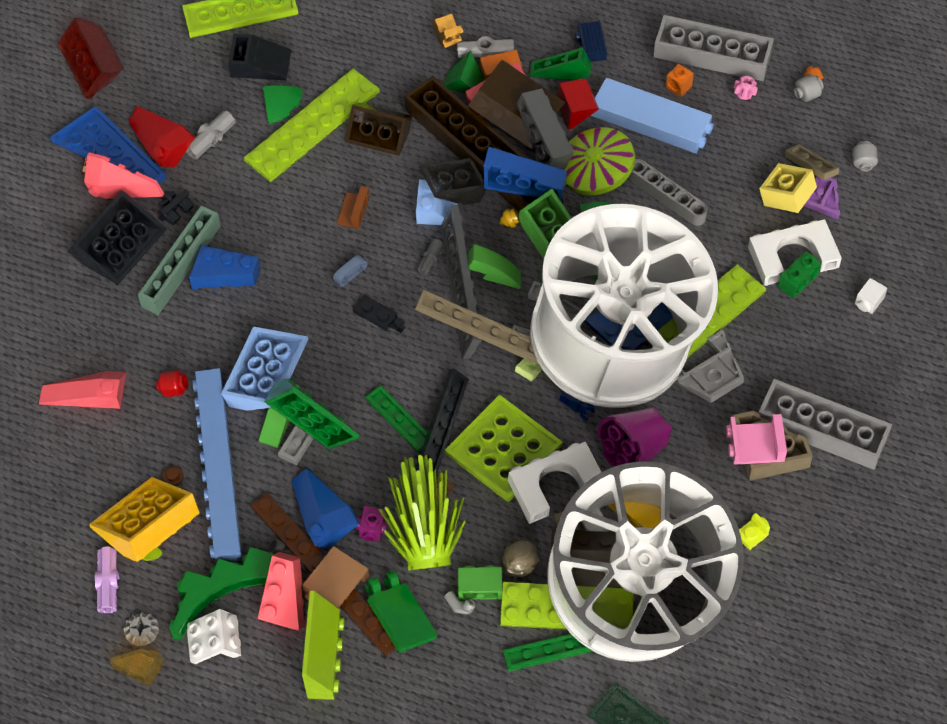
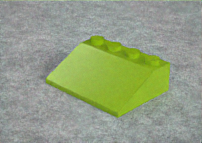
(322, 648)

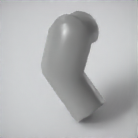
(457, 606)

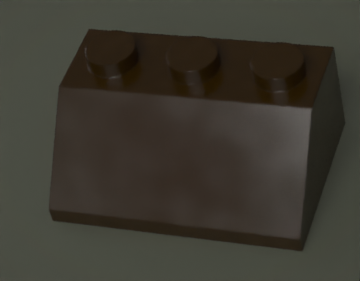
(378, 128)

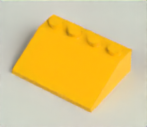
(145, 518)

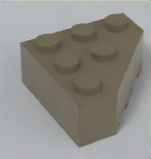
(797, 457)

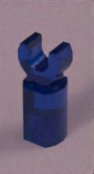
(577, 405)

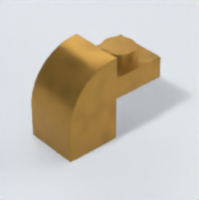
(447, 30)

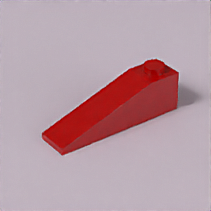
(161, 137)

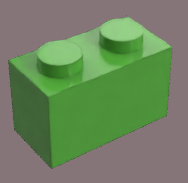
(480, 582)

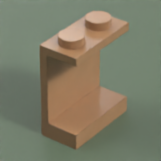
(335, 577)

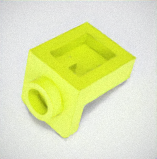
(754, 531)

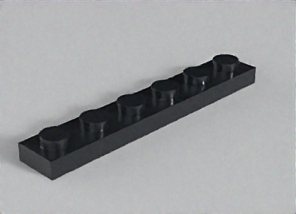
(444, 418)

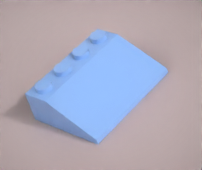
(262, 362)

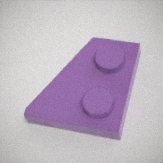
(825, 198)

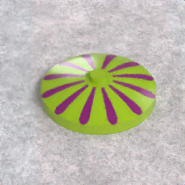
(600, 161)

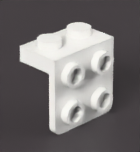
(213, 635)

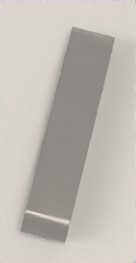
(658, 184)

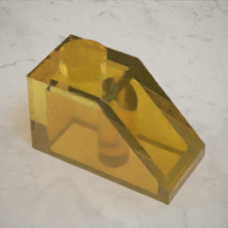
(139, 665)

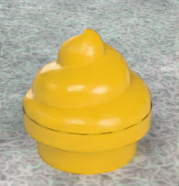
(510, 218)

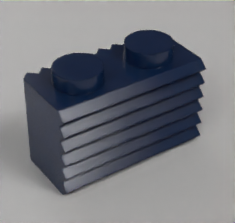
(592, 40)

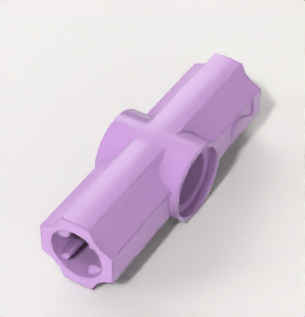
(106, 580)

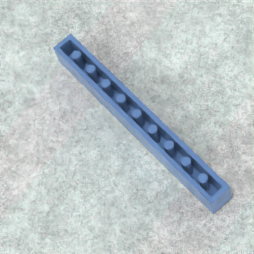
(218, 466)

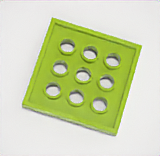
(486, 422)

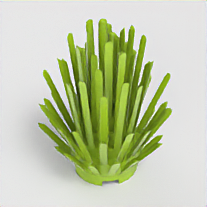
(425, 534)

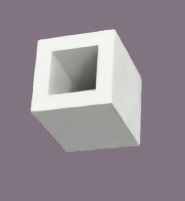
(870, 296)

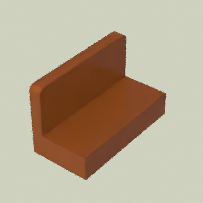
(354, 208)

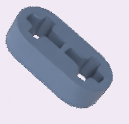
(350, 270)

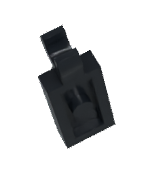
(379, 314)

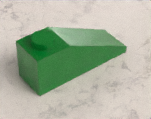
(563, 66)

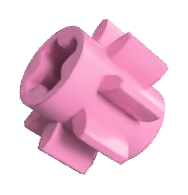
(745, 87)

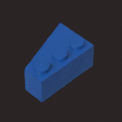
(223, 268)

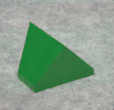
(464, 74)

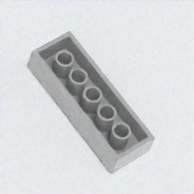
(713, 47)
(827, 423)

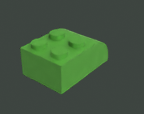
(543, 220)

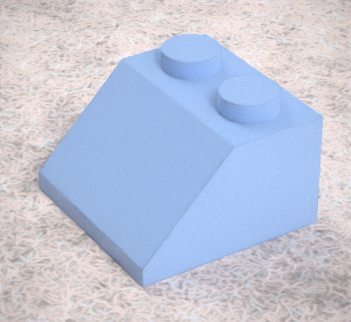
(428, 208)

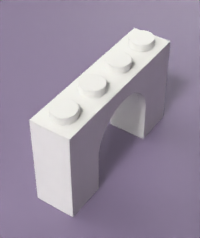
(813, 236)
(525, 480)

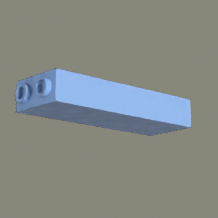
(653, 115)

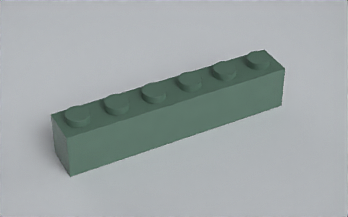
(179, 260)

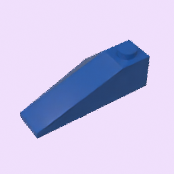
(322, 510)

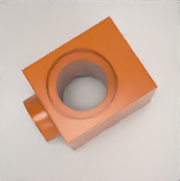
(679, 80)

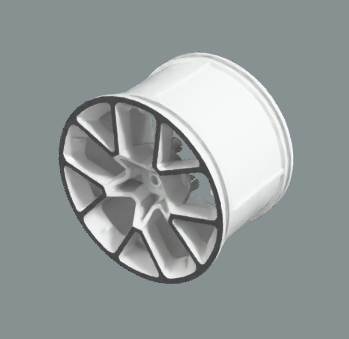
(646, 559)

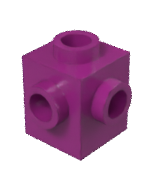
(371, 524)

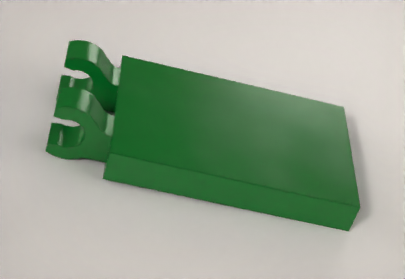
(399, 613)

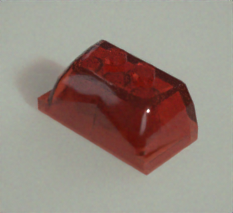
(90, 56)

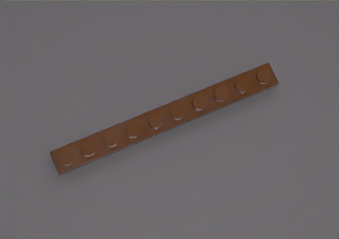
(310, 558)

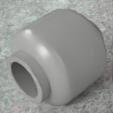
(808, 88)
(865, 156)

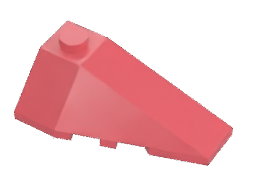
(93, 390)

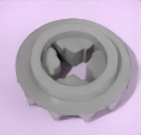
(147, 634)

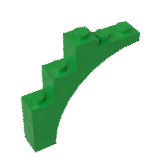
(224, 578)

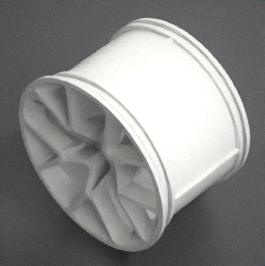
(639, 264)

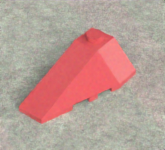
(109, 180)

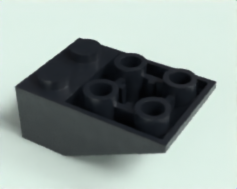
(258, 58)

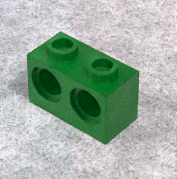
(799, 274)

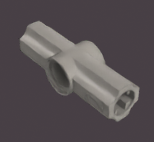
(484, 47)
(210, 134)

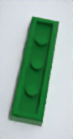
(397, 417)
(543, 652)

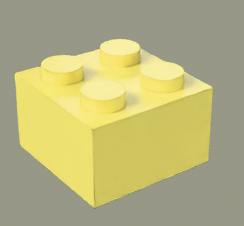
(788, 187)

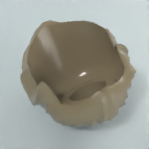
(520, 559)

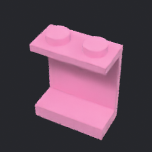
(757, 441)

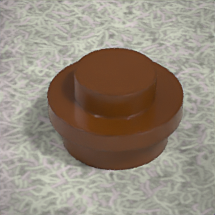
(173, 475)

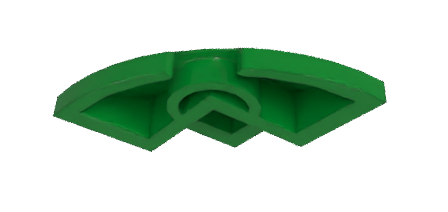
(280, 101)

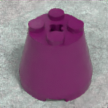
(633, 436)

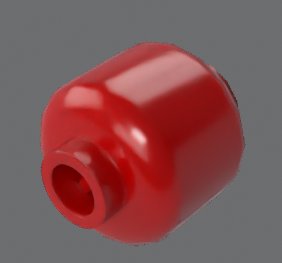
(172, 383)

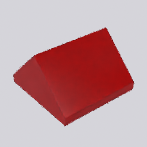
(579, 102)

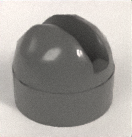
(276, 546)

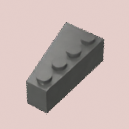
(544, 129)

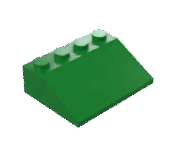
(309, 414)

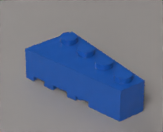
(521, 175)

